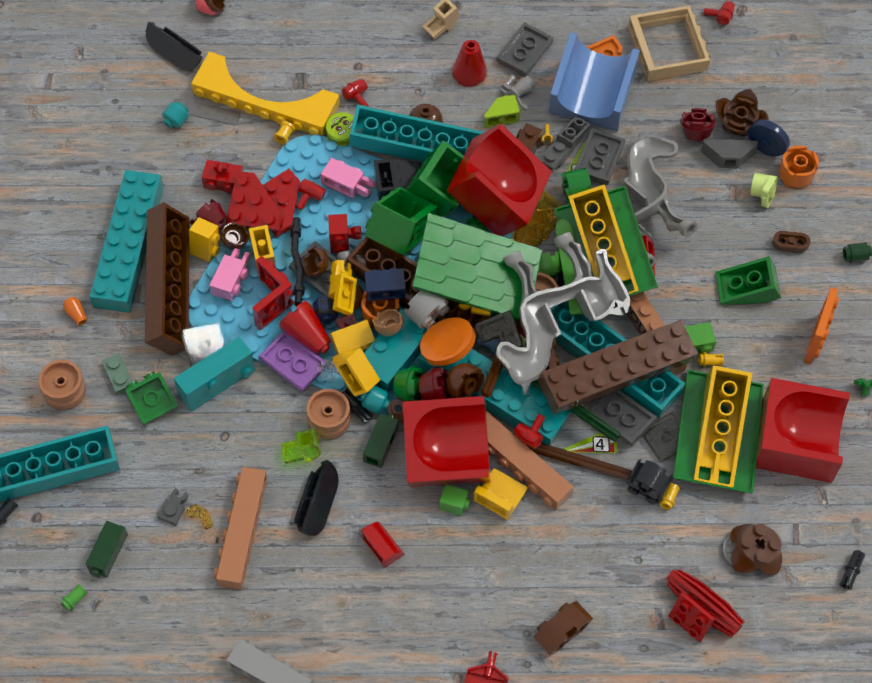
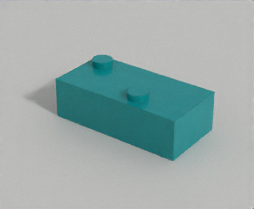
(395, 352)
(214, 374)

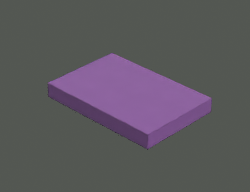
(292, 361)

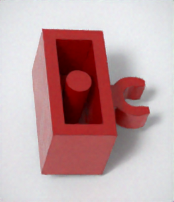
(220, 175)
(340, 233)

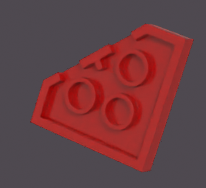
(284, 193)
(252, 204)

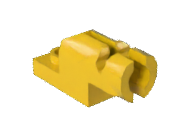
(342, 287)

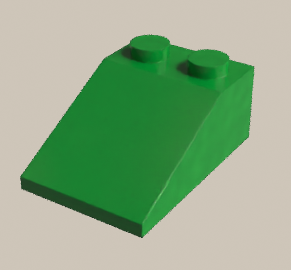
(749, 283)

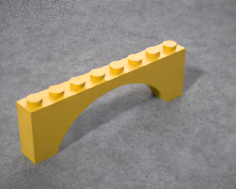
(306, 114)

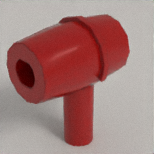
(723, 15)
(354, 91)
(311, 190)
(530, 435)

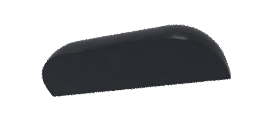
(173, 47)
(317, 499)

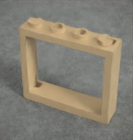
(663, 17)

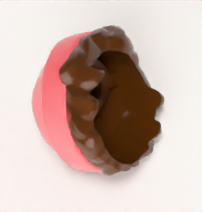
(210, 7)

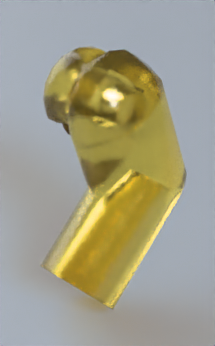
(202, 513)

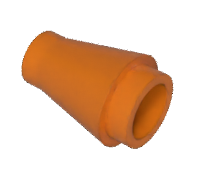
(74, 309)

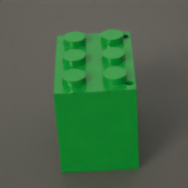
(435, 177)
(399, 220)

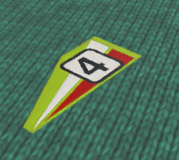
(595, 444)

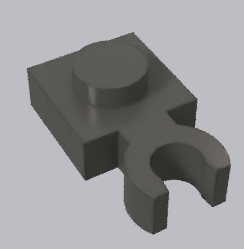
(173, 510)

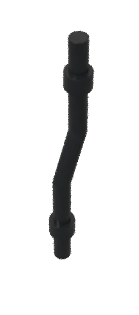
(299, 288)

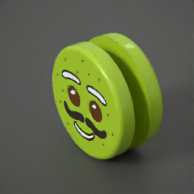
(339, 128)

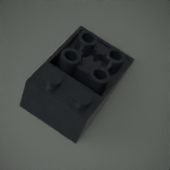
(393, 174)

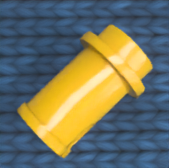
(710, 359)
(669, 498)

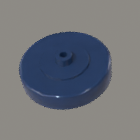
(770, 137)

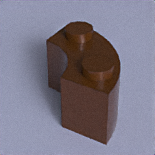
(562, 627)

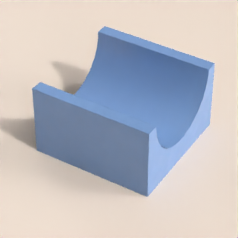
(592, 85)

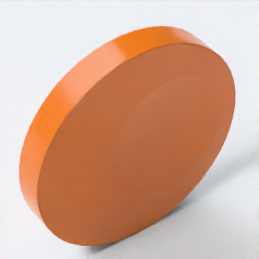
(447, 341)

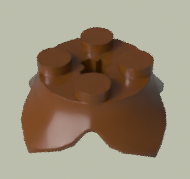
(739, 112)
(747, 557)

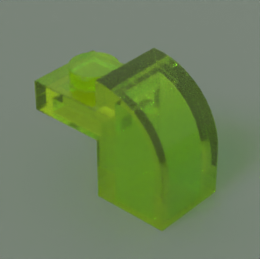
(304, 447)

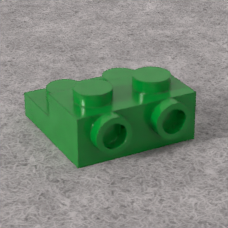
(150, 397)

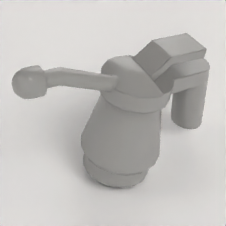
(522, 87)

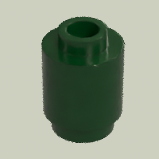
(857, 252)

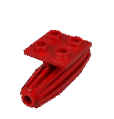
(700, 607)

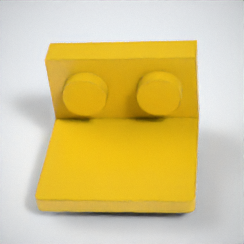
(500, 494)

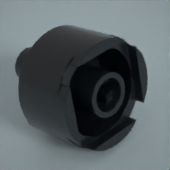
(649, 480)

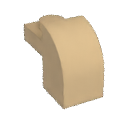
(445, 19)

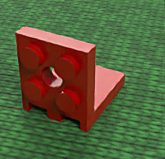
(275, 302)

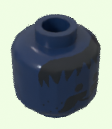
(324, 310)

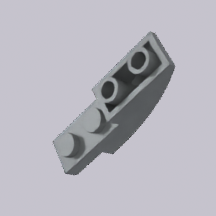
(565, 143)

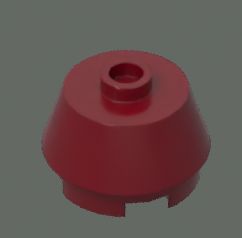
(697, 124)
(212, 213)
(433, 384)

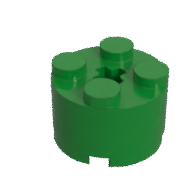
(575, 182)

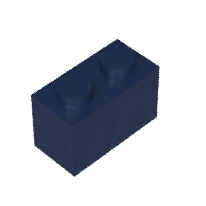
(385, 284)

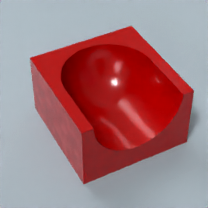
(499, 181)
(801, 430)
(446, 441)

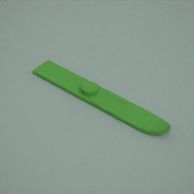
(563, 227)

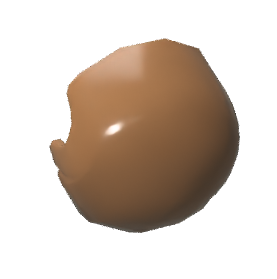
(388, 322)

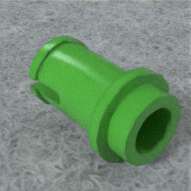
(73, 597)

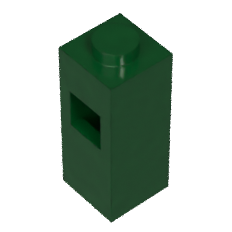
(381, 440)
(106, 549)

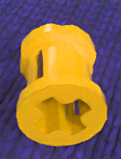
(284, 132)

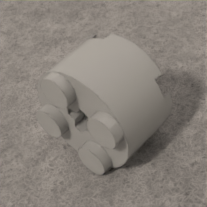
(426, 308)

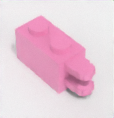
(346, 179)
(230, 275)

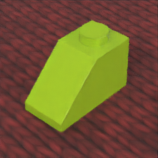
(503, 111)

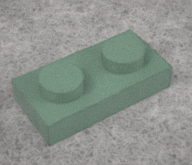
(117, 373)

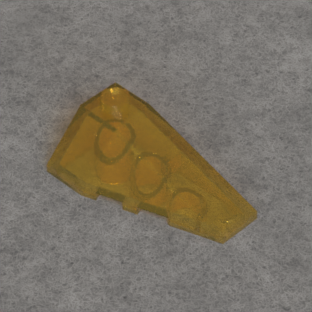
(541, 223)

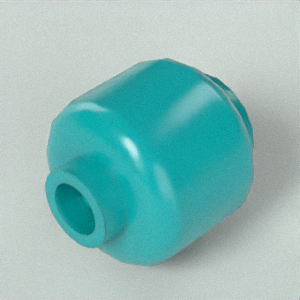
(175, 115)
(375, 399)

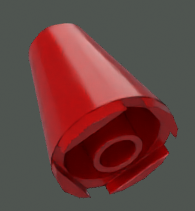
(469, 65)
(306, 328)

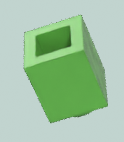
(454, 500)

